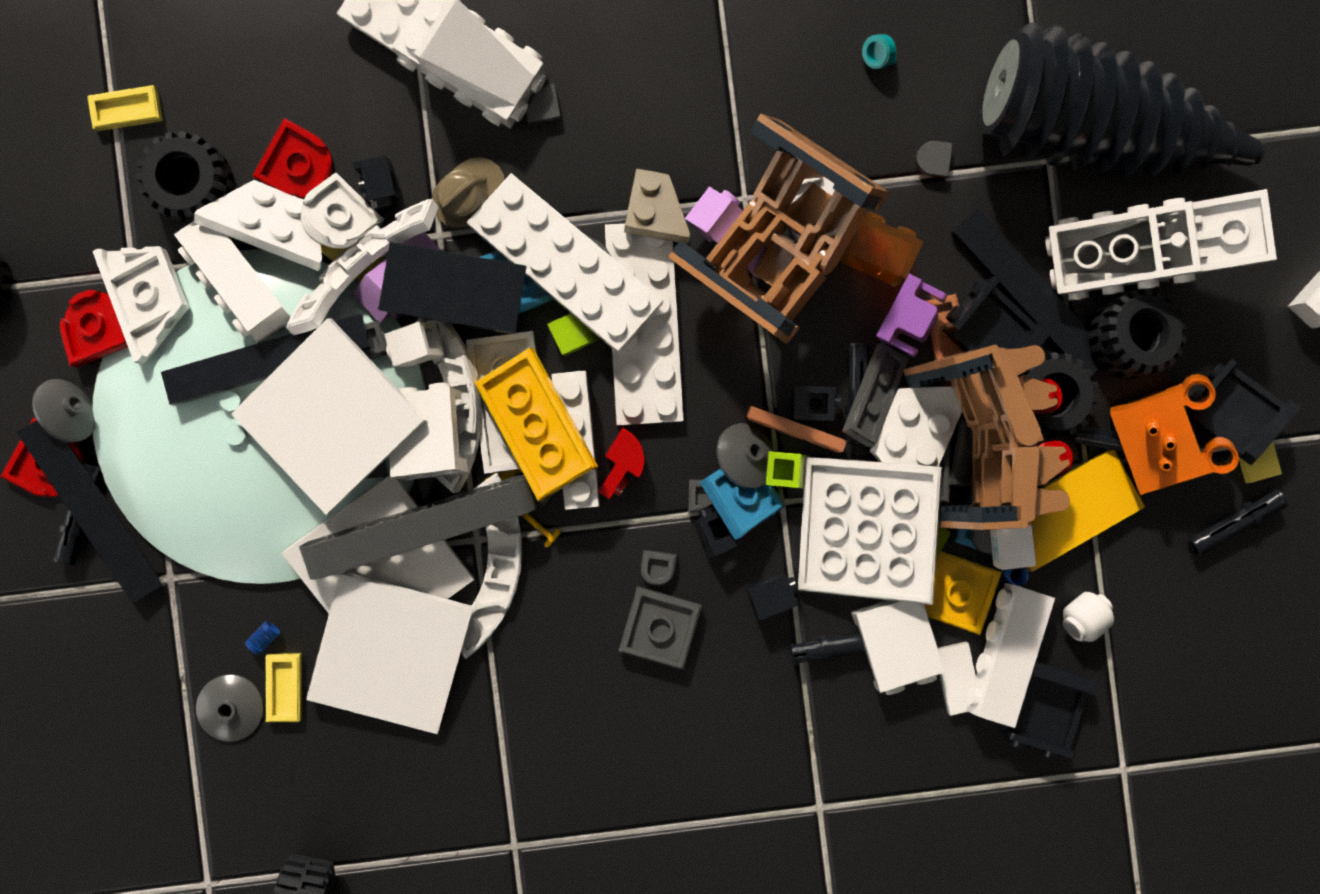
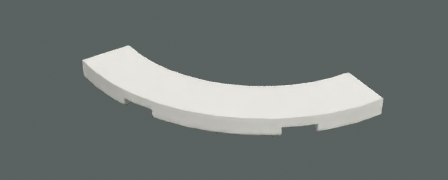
(346, 267)
(460, 374)
(499, 580)

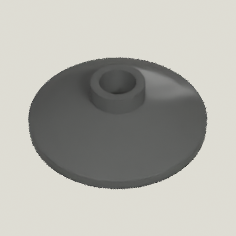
(63, 410)
(736, 458)
(245, 704)

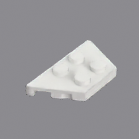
(265, 220)
(143, 296)
(918, 426)

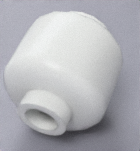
(1088, 617)

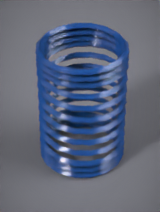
(1022, 579)
(253, 646)

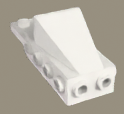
(454, 52)
(1159, 243)

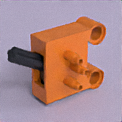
(1160, 438)

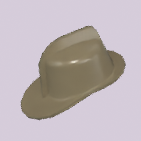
(466, 190)

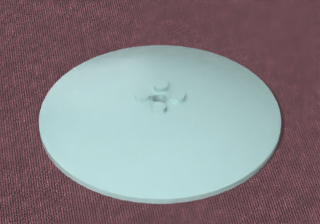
(191, 469)

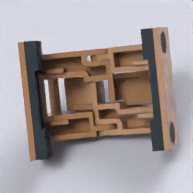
(820, 219)
(1005, 436)

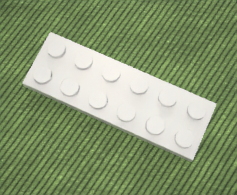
(565, 263)
(649, 365)

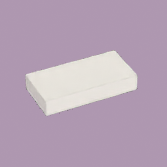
(958, 676)

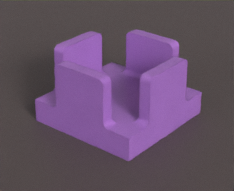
(911, 315)

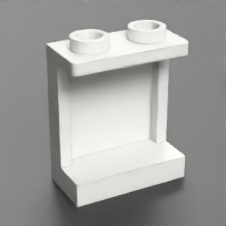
(434, 445)
(898, 644)

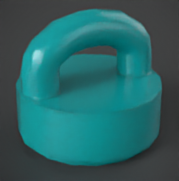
(879, 51)

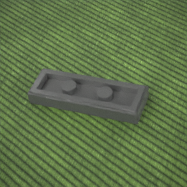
(875, 395)

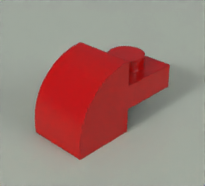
(628, 456)

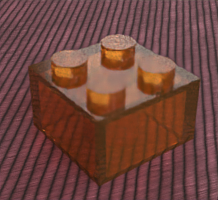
(882, 250)

